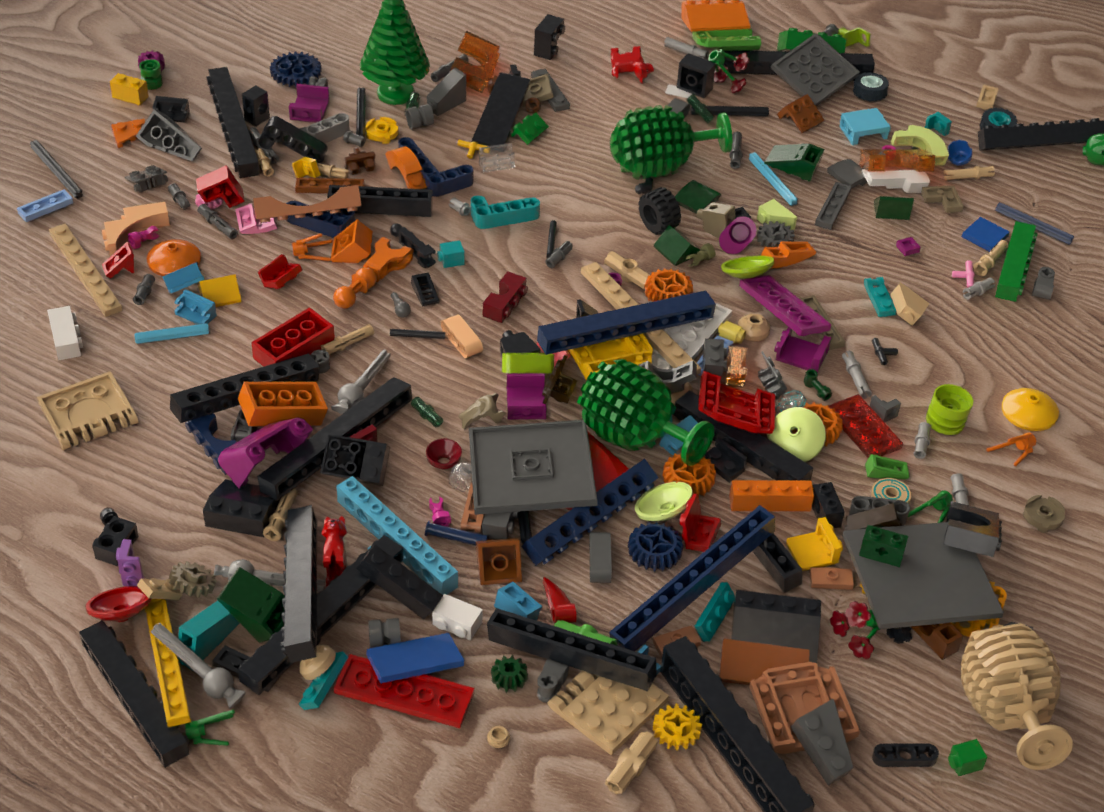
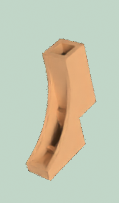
(134, 219)

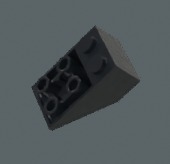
(355, 458)

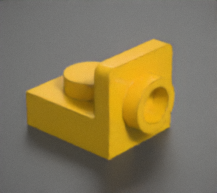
(306, 166)

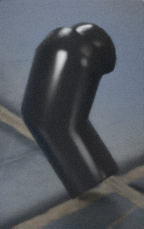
(644, 187)

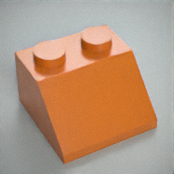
(352, 244)

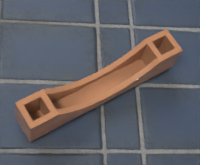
(344, 198)

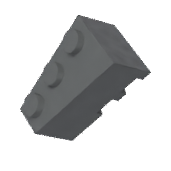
(824, 741)

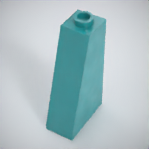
(207, 630)

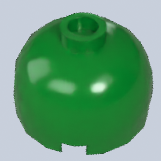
(1095, 149)

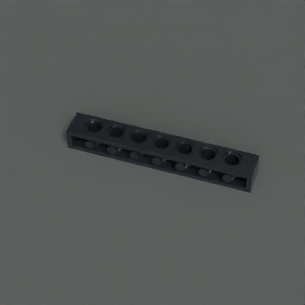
(224, 392)

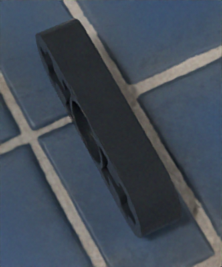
(911, 748)

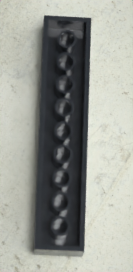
(732, 731)

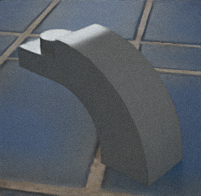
(676, 377)

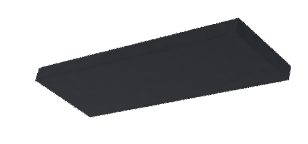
(501, 110)

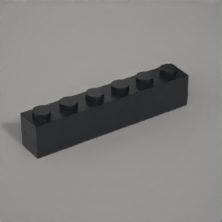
(392, 201)

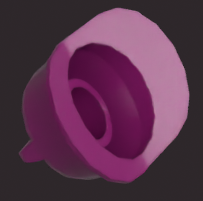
(737, 235)

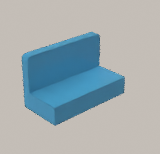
(183, 278)

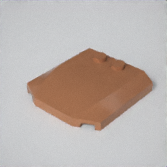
(793, 691)

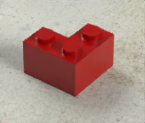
(220, 184)

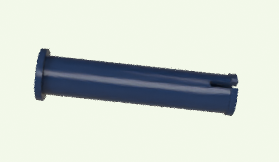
(453, 534)

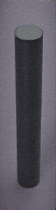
(551, 238)
(417, 333)

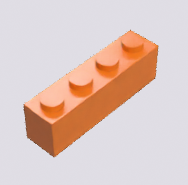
(771, 495)

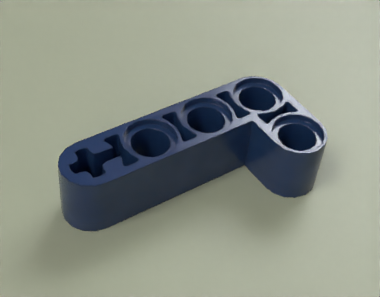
(327, 224)

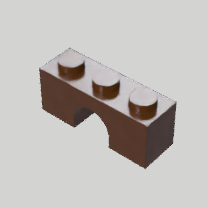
(941, 639)

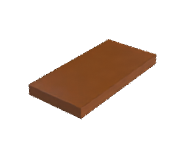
(748, 660)

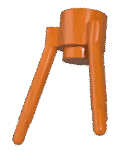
(301, 247)
(1022, 442)

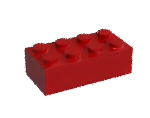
(293, 338)

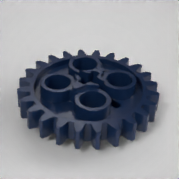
(295, 68)

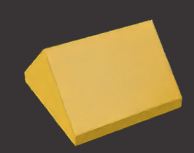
(221, 290)

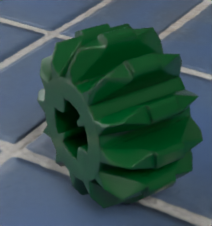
(509, 673)

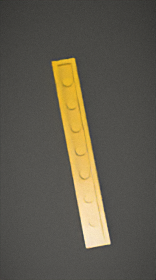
(167, 667)

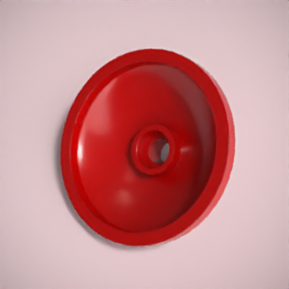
(117, 604)

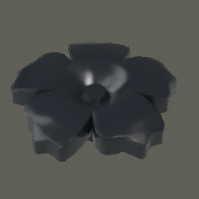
(900, 634)

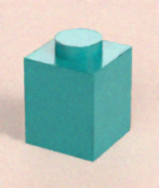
(451, 254)

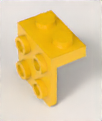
(816, 548)

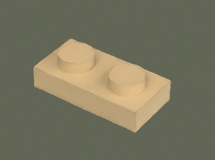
(987, 97)
(159, 589)

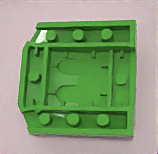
(728, 39)

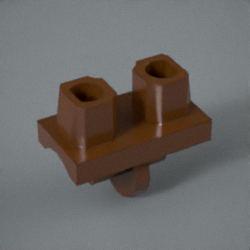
(360, 159)

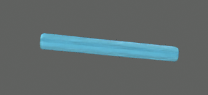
(773, 179)

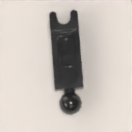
(420, 250)

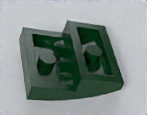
(696, 196)

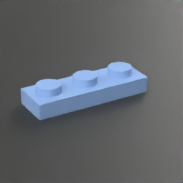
(45, 205)

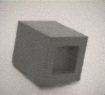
(884, 409)

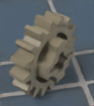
(192, 579)

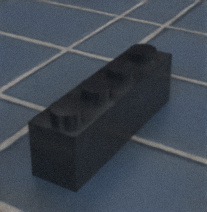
(779, 563)
(399, 581)

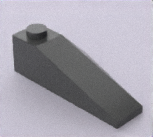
(166, 135)

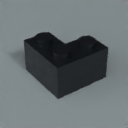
(547, 35)

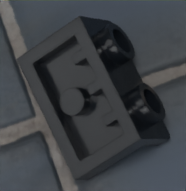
(726, 460)

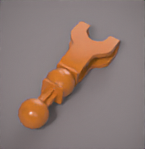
(373, 270)

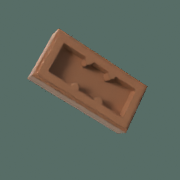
(831, 578)
(664, 639)

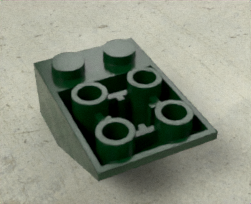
(796, 159)
(253, 604)

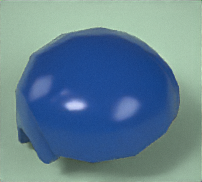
(959, 152)

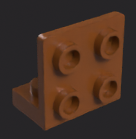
(803, 113)

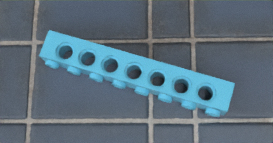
(382, 521)

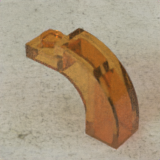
(736, 369)

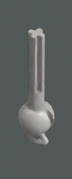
(353, 393)
(269, 577)
(217, 681)

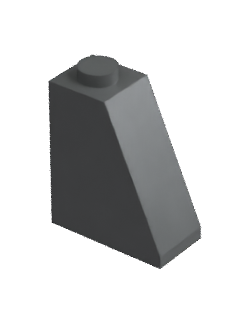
(448, 92)

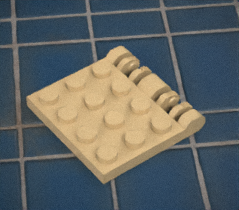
(86, 407)
(606, 708)

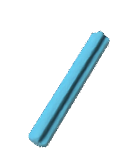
(171, 333)

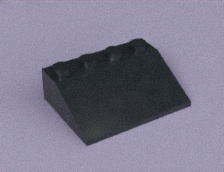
(777, 620)

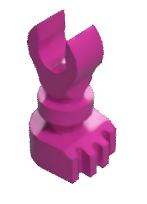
(136, 238)
(439, 515)

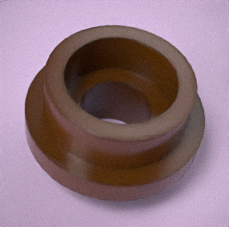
(530, 101)

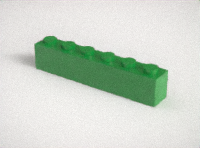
(1016, 260)

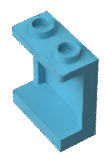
(863, 123)

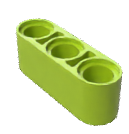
(527, 363)

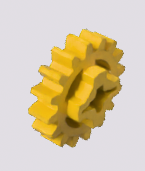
(677, 727)

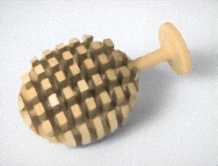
(1017, 685)

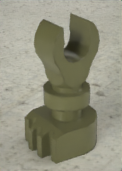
(707, 252)

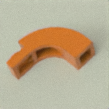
(408, 164)

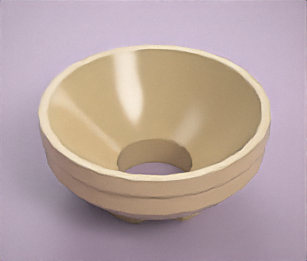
(755, 331)
(316, 666)

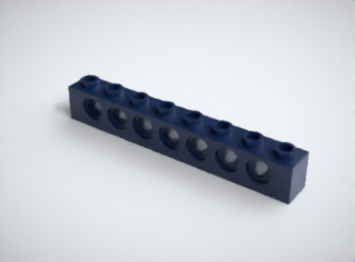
(536, 546)

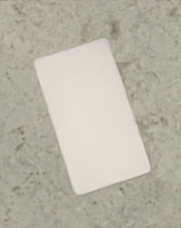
(671, 89)

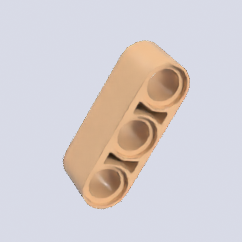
(462, 336)

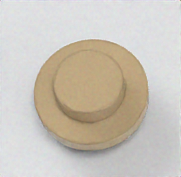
(498, 737)

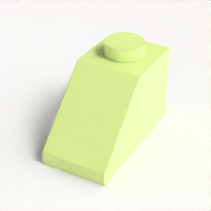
(773, 212)

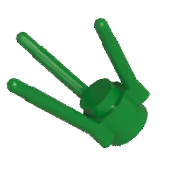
(940, 502)
(197, 728)

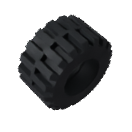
(659, 210)

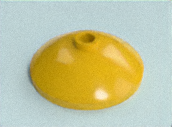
(1030, 409)

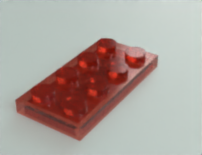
(866, 427)

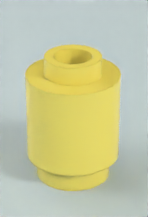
(732, 332)

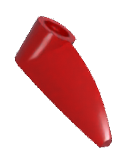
(559, 603)

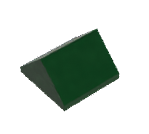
(893, 207)
(675, 246)

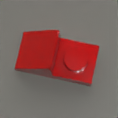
(120, 259)

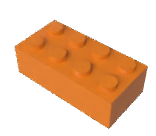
(281, 401)

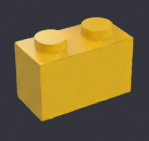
(129, 89)

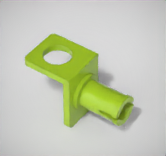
(855, 36)

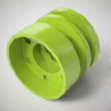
(949, 409)

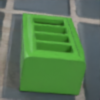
(880, 467)

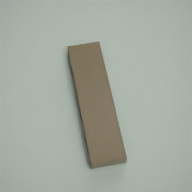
(837, 340)

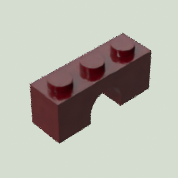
(511, 290)

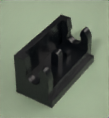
(173, 107)

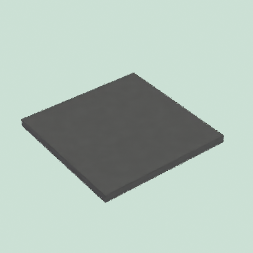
(531, 467)
(930, 586)

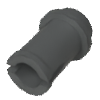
(350, 137)

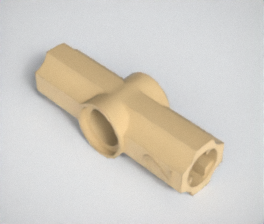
(627, 268)
(631, 762)

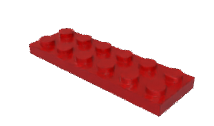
(417, 695)

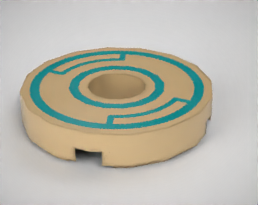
(892, 486)

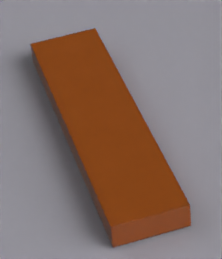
(321, 185)

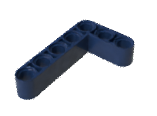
(440, 182)

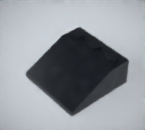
(239, 509)

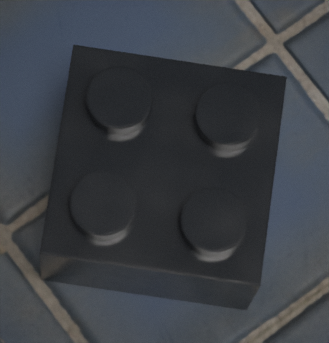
(696, 75)

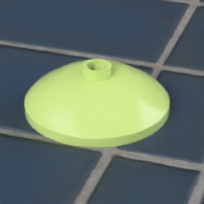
(809, 437)
(663, 501)

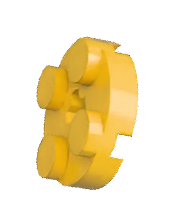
(382, 130)

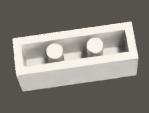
(65, 332)

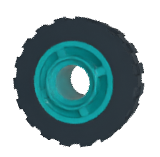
(997, 117)

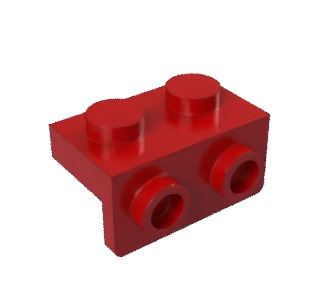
(278, 272)

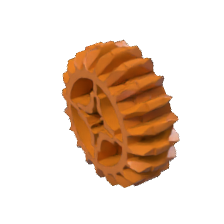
(667, 285)
(830, 419)
(699, 476)

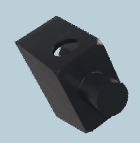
(517, 343)

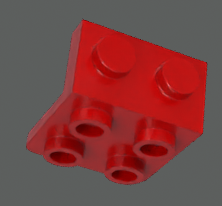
(698, 530)

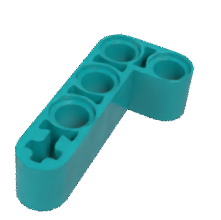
(503, 213)

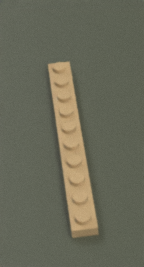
(620, 299)

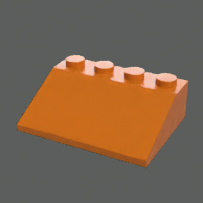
(714, 15)

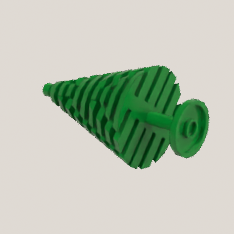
(394, 54)

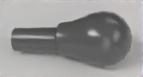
(402, 308)

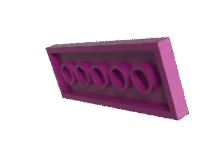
(785, 305)

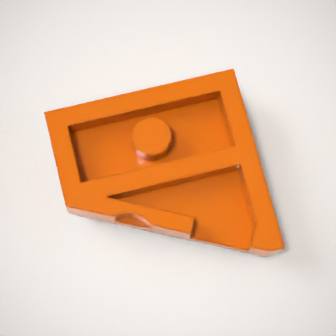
(126, 131)

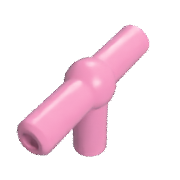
(968, 274)

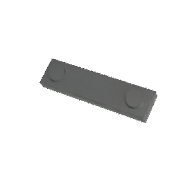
(559, 101)
(833, 205)

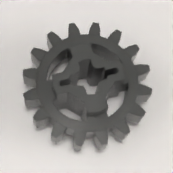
(773, 233)

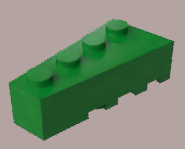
(792, 38)

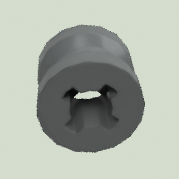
(322, 360)

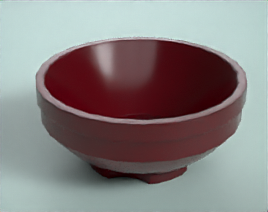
(443, 449)

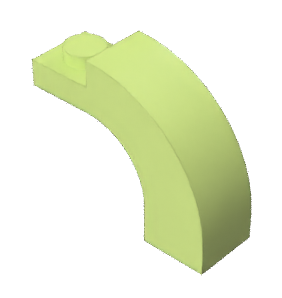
(924, 140)

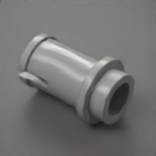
(462, 208)

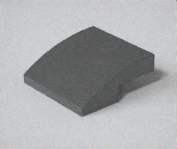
(847, 173)

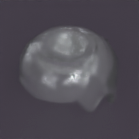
(461, 476)

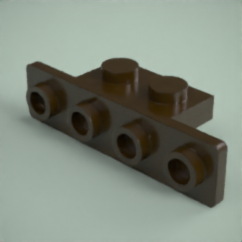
(559, 385)

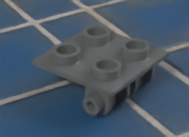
(142, 178)
(772, 378)

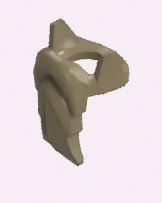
(481, 408)

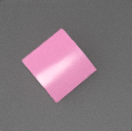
(248, 223)

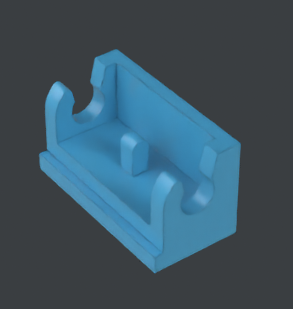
(195, 308)
(668, 441)
(517, 601)

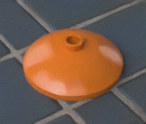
(172, 256)

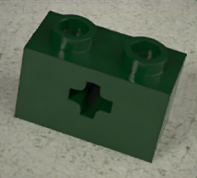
(883, 545)

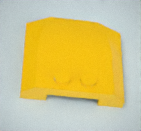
(631, 348)

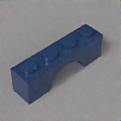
(203, 431)

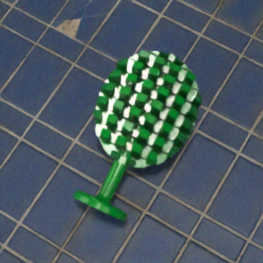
(660, 141)
(635, 408)

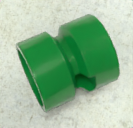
(151, 73)

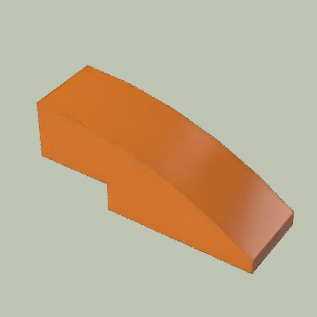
(789, 253)

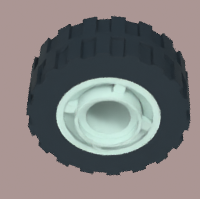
(870, 87)

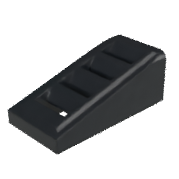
(424, 278)

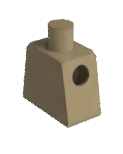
(716, 217)

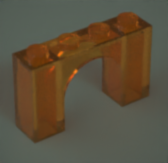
(485, 53)
(880, 158)

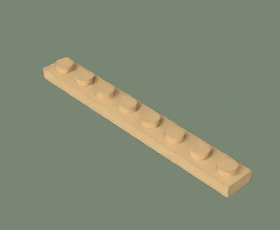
(85, 270)

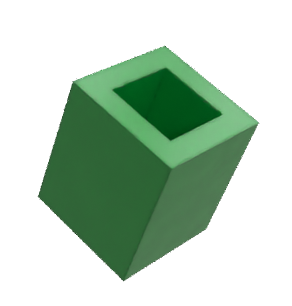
(967, 757)

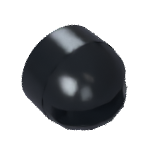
(107, 514)

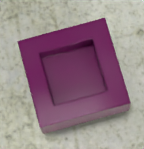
(908, 246)

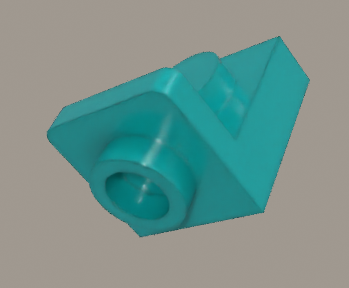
(939, 123)

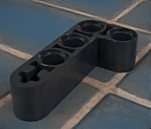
(293, 138)

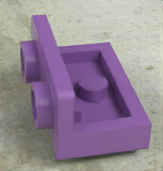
(129, 565)

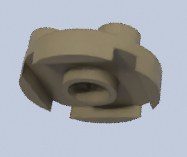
(1043, 522)

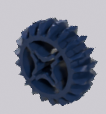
(655, 546)

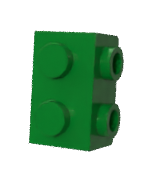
(530, 128)

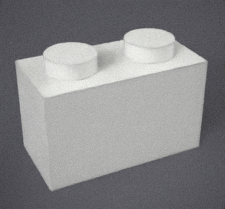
(457, 617)

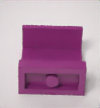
(310, 103)
(801, 352)
(525, 396)

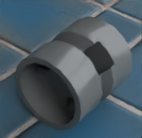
(419, 116)
(384, 632)

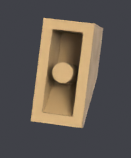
(908, 303)

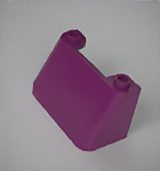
(245, 454)

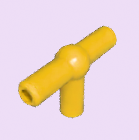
(473, 146)

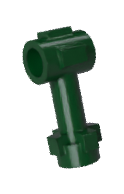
(810, 381)

